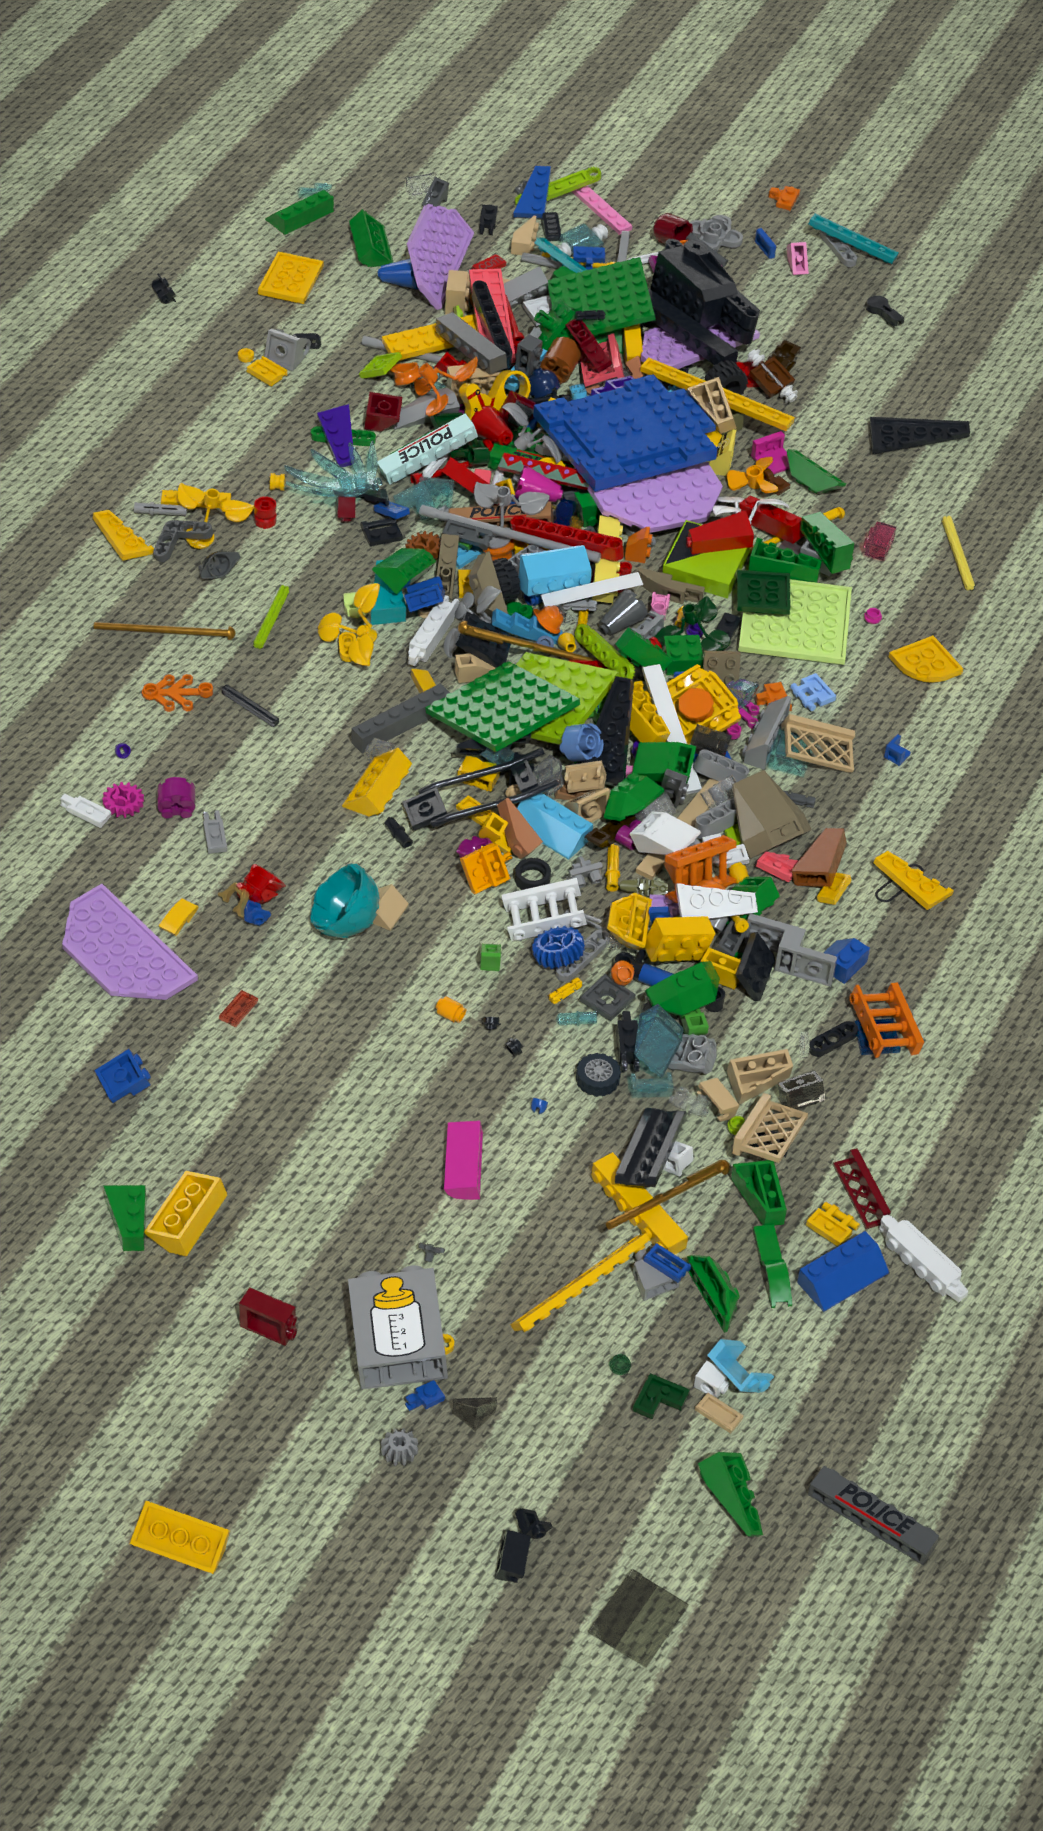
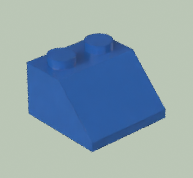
(850, 956)

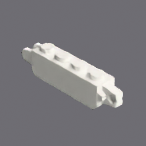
(432, 631)
(923, 1257)

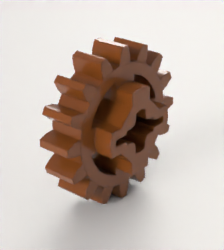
(425, 541)

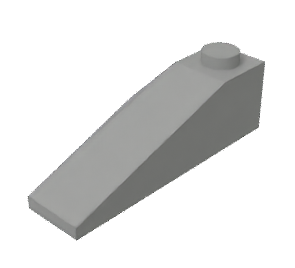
(415, 412)

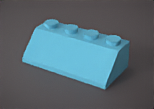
(554, 570)
(555, 824)

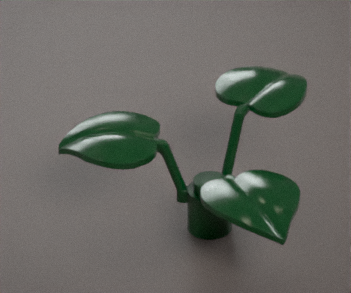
(703, 611)

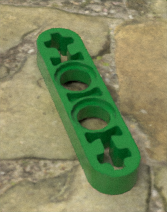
(318, 435)

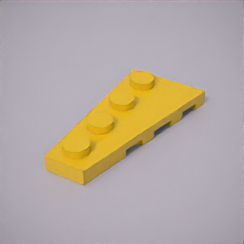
(121, 537)
(921, 888)

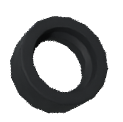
(532, 864)

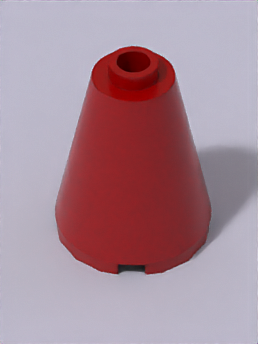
(492, 426)

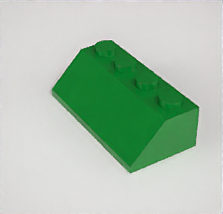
(302, 212)
(370, 240)
(404, 567)

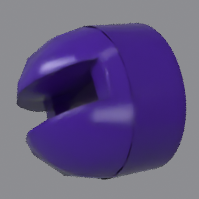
(125, 748)

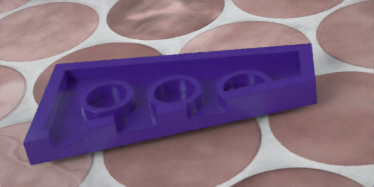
(338, 432)

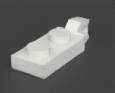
(86, 810)

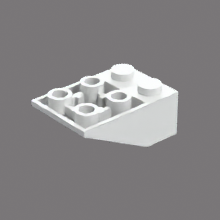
(663, 834)

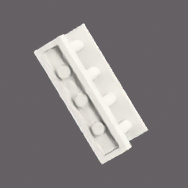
(541, 895)

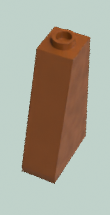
(821, 860)

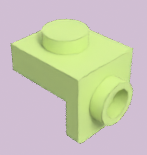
(349, 607)

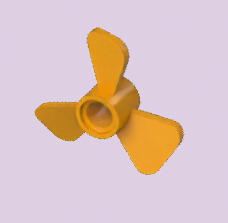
(753, 477)

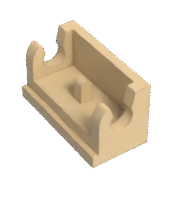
(585, 776)
(720, 1097)

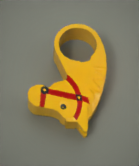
(475, 400)

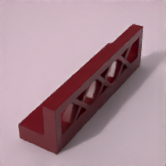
(867, 1184)

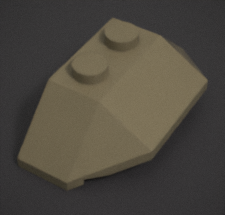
(484, 575)

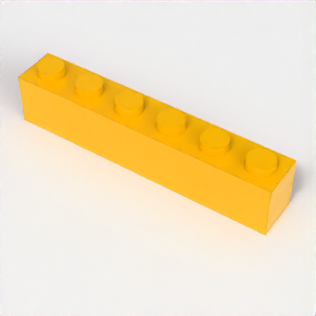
(654, 1222)

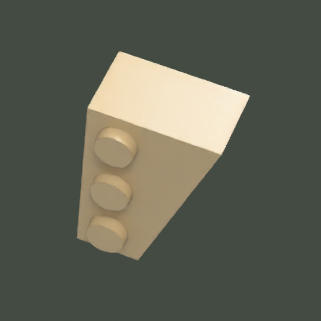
(713, 402)
(758, 1073)

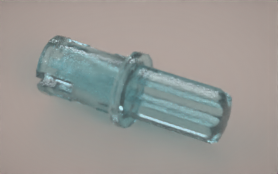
(577, 1018)

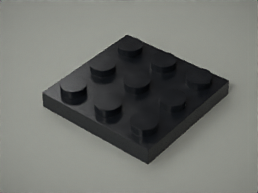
(488, 651)

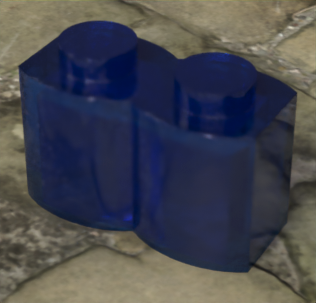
(564, 512)

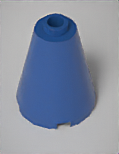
(398, 273)

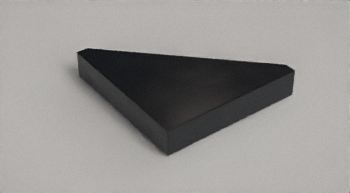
(374, 495)

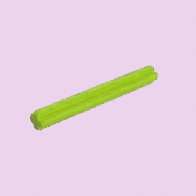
(271, 617)

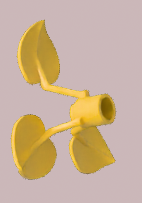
(234, 510)
(360, 650)

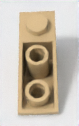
(524, 237)
(470, 667)

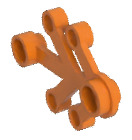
(156, 692)

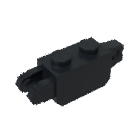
(626, 1041)

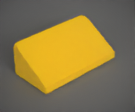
(422, 679)

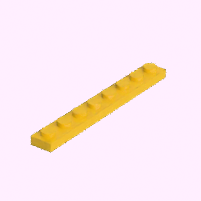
(575, 1287)

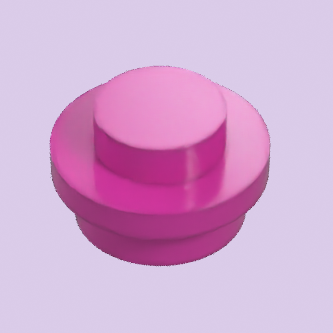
(873, 615)

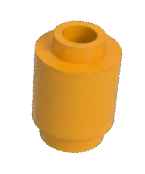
(450, 1009)

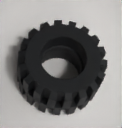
(730, 376)
(507, 578)

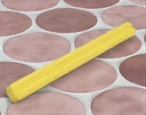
(958, 553)

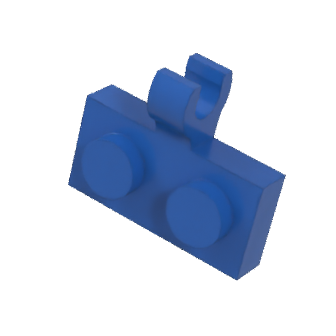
(589, 255)

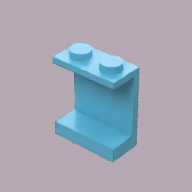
(725, 1355)

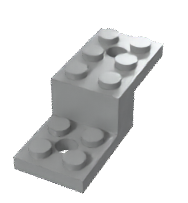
(792, 956)

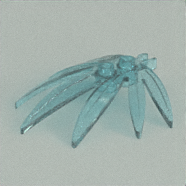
(346, 484)

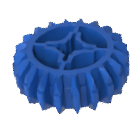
(558, 947)

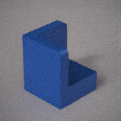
(895, 752)

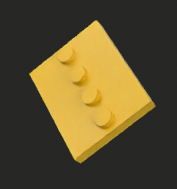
(290, 277)

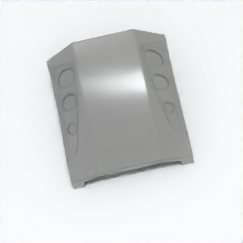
(695, 1054)

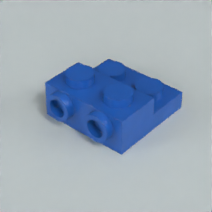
(123, 1075)

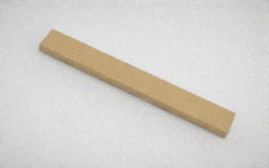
(654, 862)

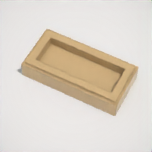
(719, 1413)

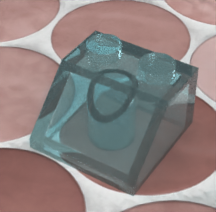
(440, 490)
(781, 763)

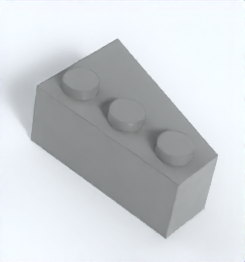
(526, 287)

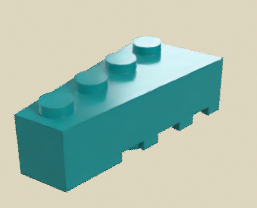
(389, 605)

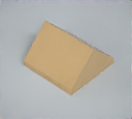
(390, 907)

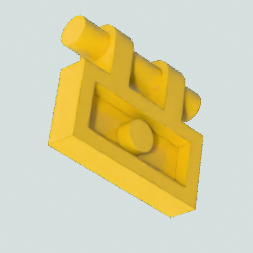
(831, 1228)

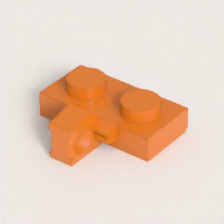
(785, 198)
(771, 693)

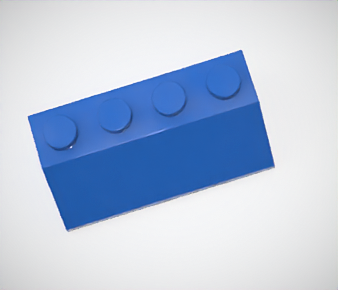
(843, 1271)

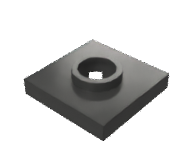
(607, 987)

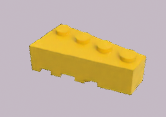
(644, 721)

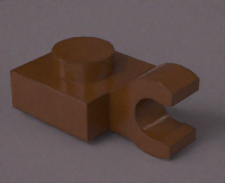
(778, 481)

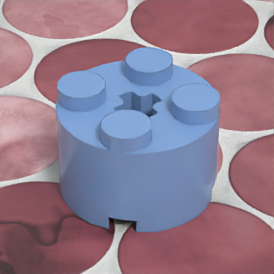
(581, 742)

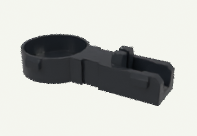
(875, 305)

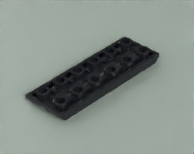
(650, 1147)

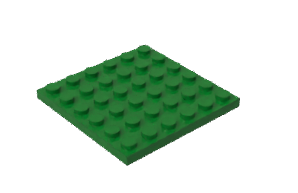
(614, 288)
(502, 706)

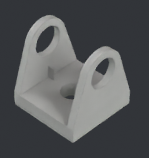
(292, 345)

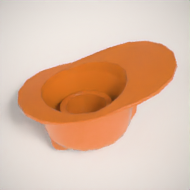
(550, 618)

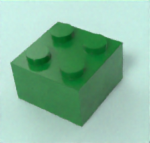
(684, 652)

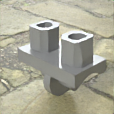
(585, 869)

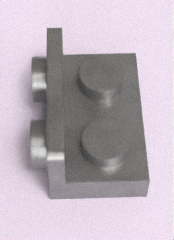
(675, 786)

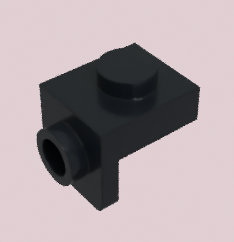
(530, 1524)

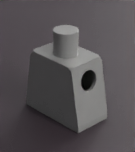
(650, 1280)

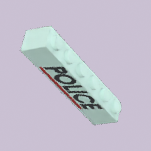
(427, 449)

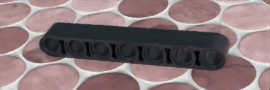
(490, 319)

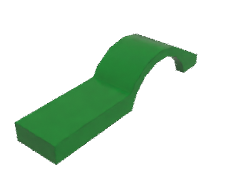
(775, 1266)

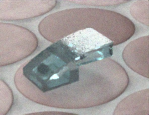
(317, 188)

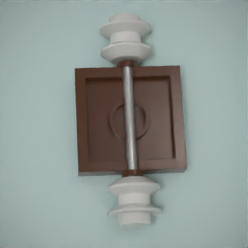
(772, 376)

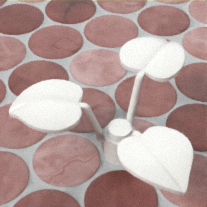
(718, 509)

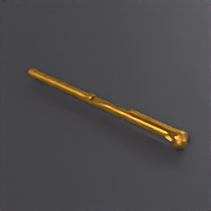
(230, 632)
(499, 638)
(714, 1169)

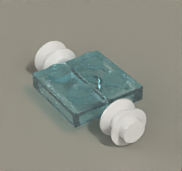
(583, 236)

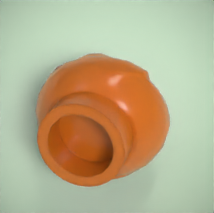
(622, 973)

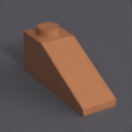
(518, 832)

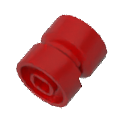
(265, 512)

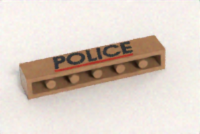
(493, 517)

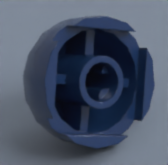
(542, 382)

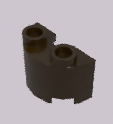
(786, 353)

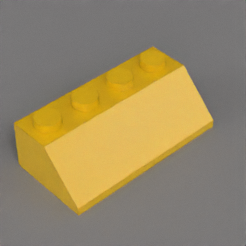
(378, 783)
(186, 1212)

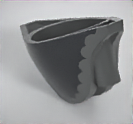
(218, 564)

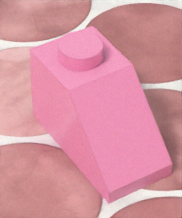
(797, 258)

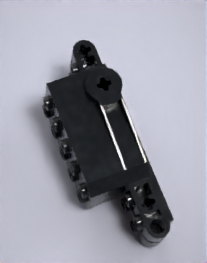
(702, 289)

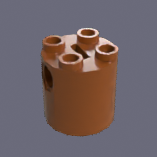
(562, 358)

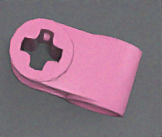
(660, 604)

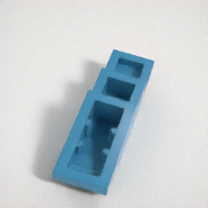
(521, 626)

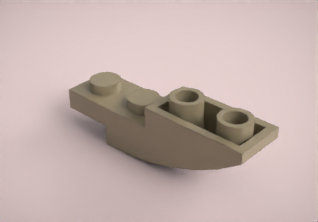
(448, 562)
(663, 584)

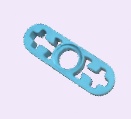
(577, 391)

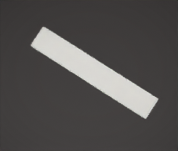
(592, 589)

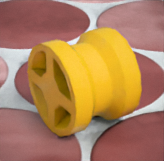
(277, 481)

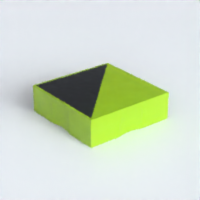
(710, 570)

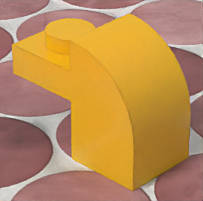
(494, 830)

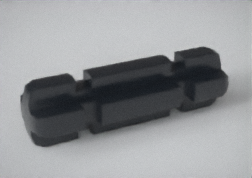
(590, 315)

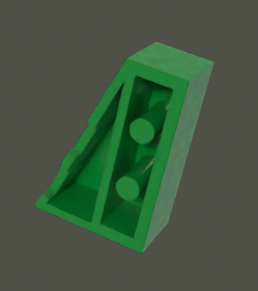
(128, 1214)

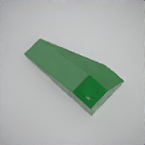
(727, 1477)

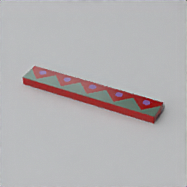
(556, 473)

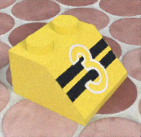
(725, 451)

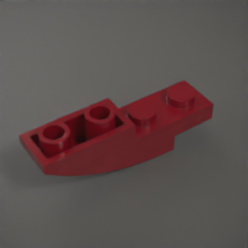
(589, 345)

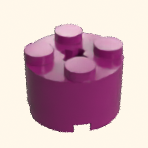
(176, 797)

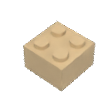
(457, 291)

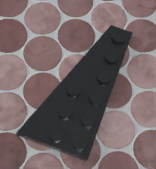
(903, 433)
(615, 729)

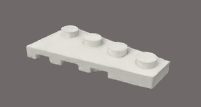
(713, 902)

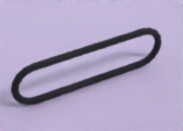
(876, 893)

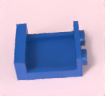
(425, 594)

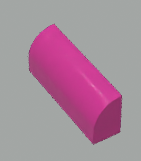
(464, 1160)

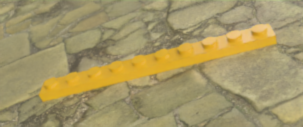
(736, 402)

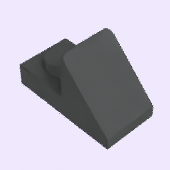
(437, 193)

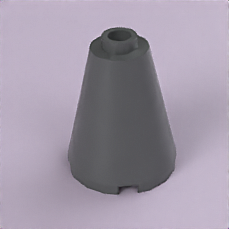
(623, 613)

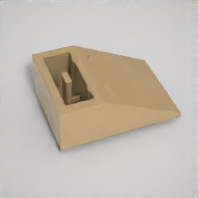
(479, 377)

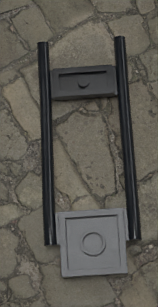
(429, 808)

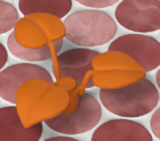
(430, 376)

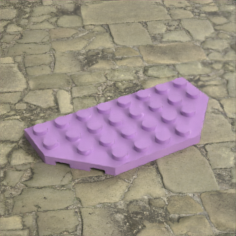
(435, 248)
(672, 352)
(662, 499)
(122, 949)

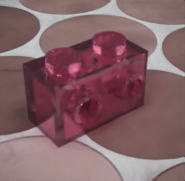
(879, 540)

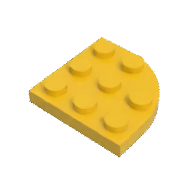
(926, 661)

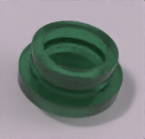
(620, 1364)

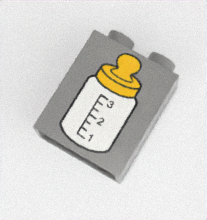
(397, 1327)

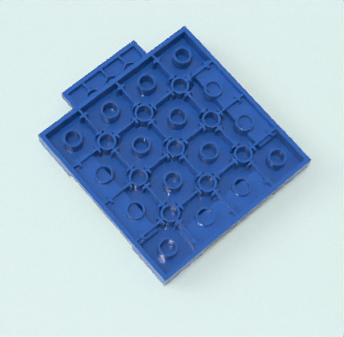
(629, 432)

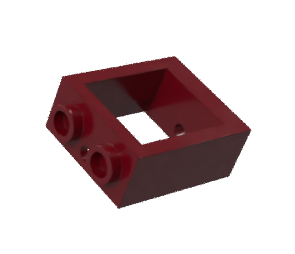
(268, 1316)

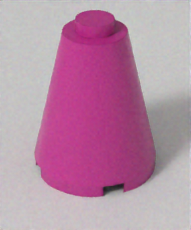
(535, 482)

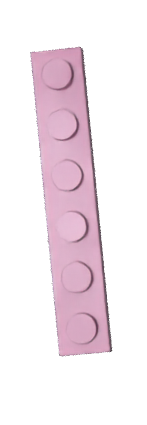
(602, 209)

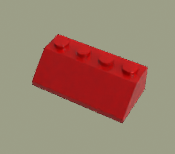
(773, 520)

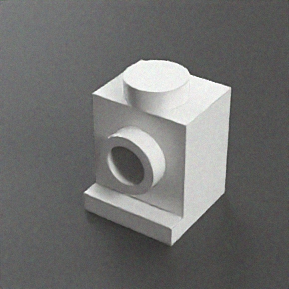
(679, 1158)

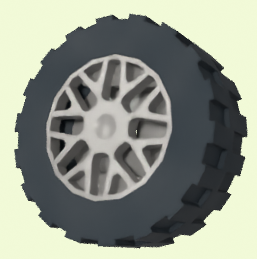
(598, 1074)

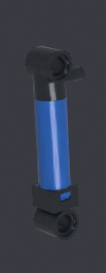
(652, 975)

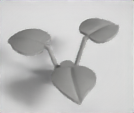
(526, 439)
(488, 494)
(484, 600)

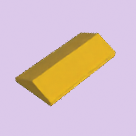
(180, 1537)

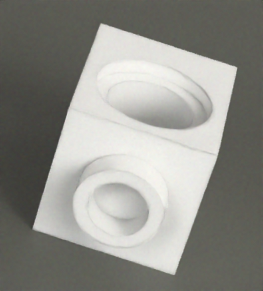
(711, 1380)

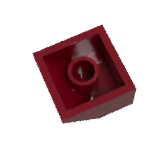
(382, 411)

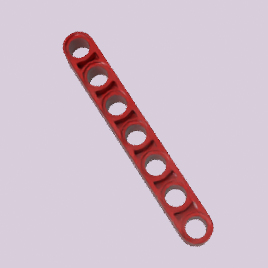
(609, 546)

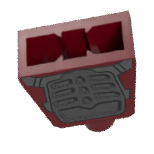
(526, 404)

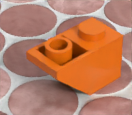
(637, 546)

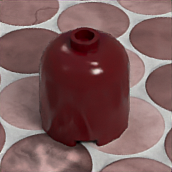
(671, 227)

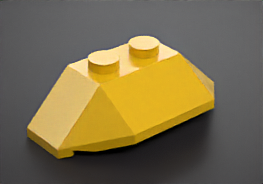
(630, 920)

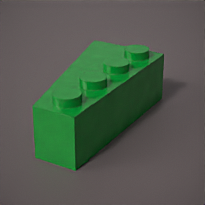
(773, 559)

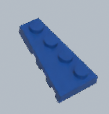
(535, 194)

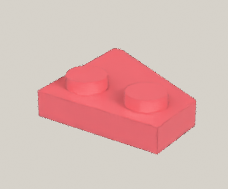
(777, 865)

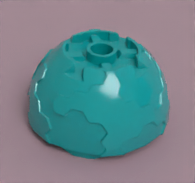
(345, 902)

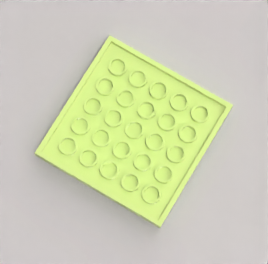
(812, 630)

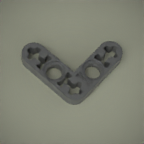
(176, 529)

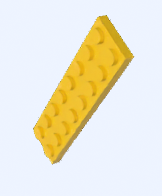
(420, 340)

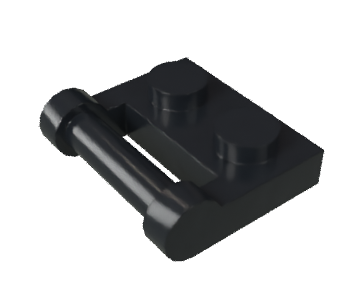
(381, 535)

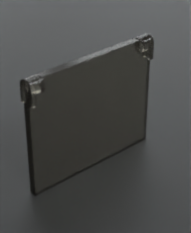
(638, 1618)

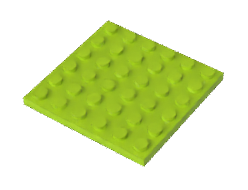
(578, 679)

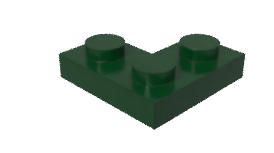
(658, 1391)

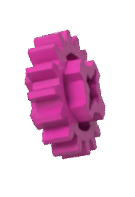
(123, 799)

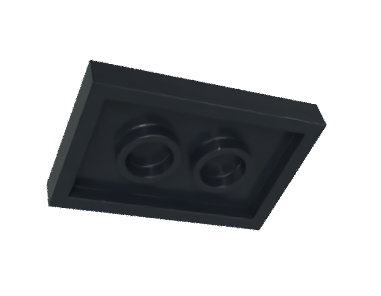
(755, 966)

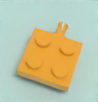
(485, 867)

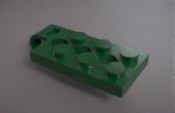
(474, 450)

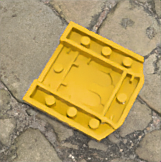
(724, 706)

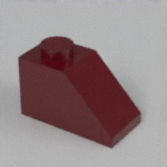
(346, 508)

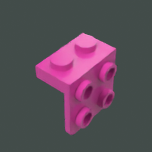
(771, 447)

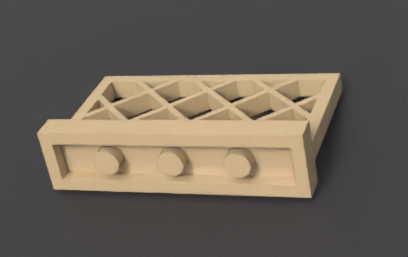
(819, 731)
(755, 1124)

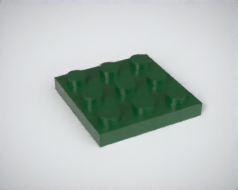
(763, 592)

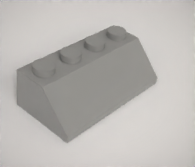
(766, 731)

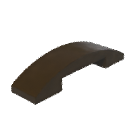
(606, 835)

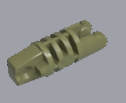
(644, 887)

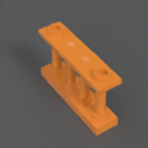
(692, 855)
(898, 1009)

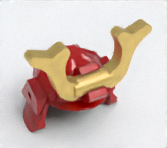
(258, 887)

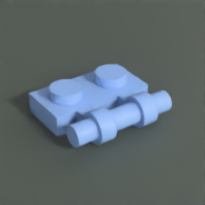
(817, 689)

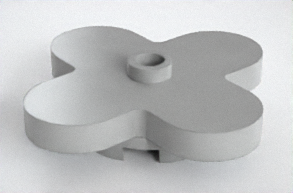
(717, 232)

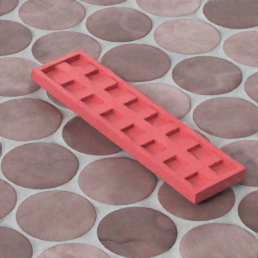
(494, 281)

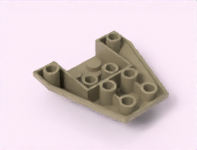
(766, 814)

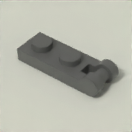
(469, 533)

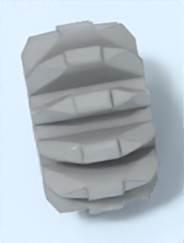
(399, 1447)

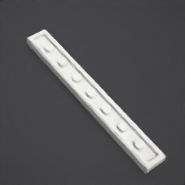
(665, 708)

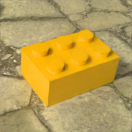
(679, 938)

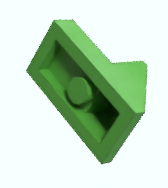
(490, 957)

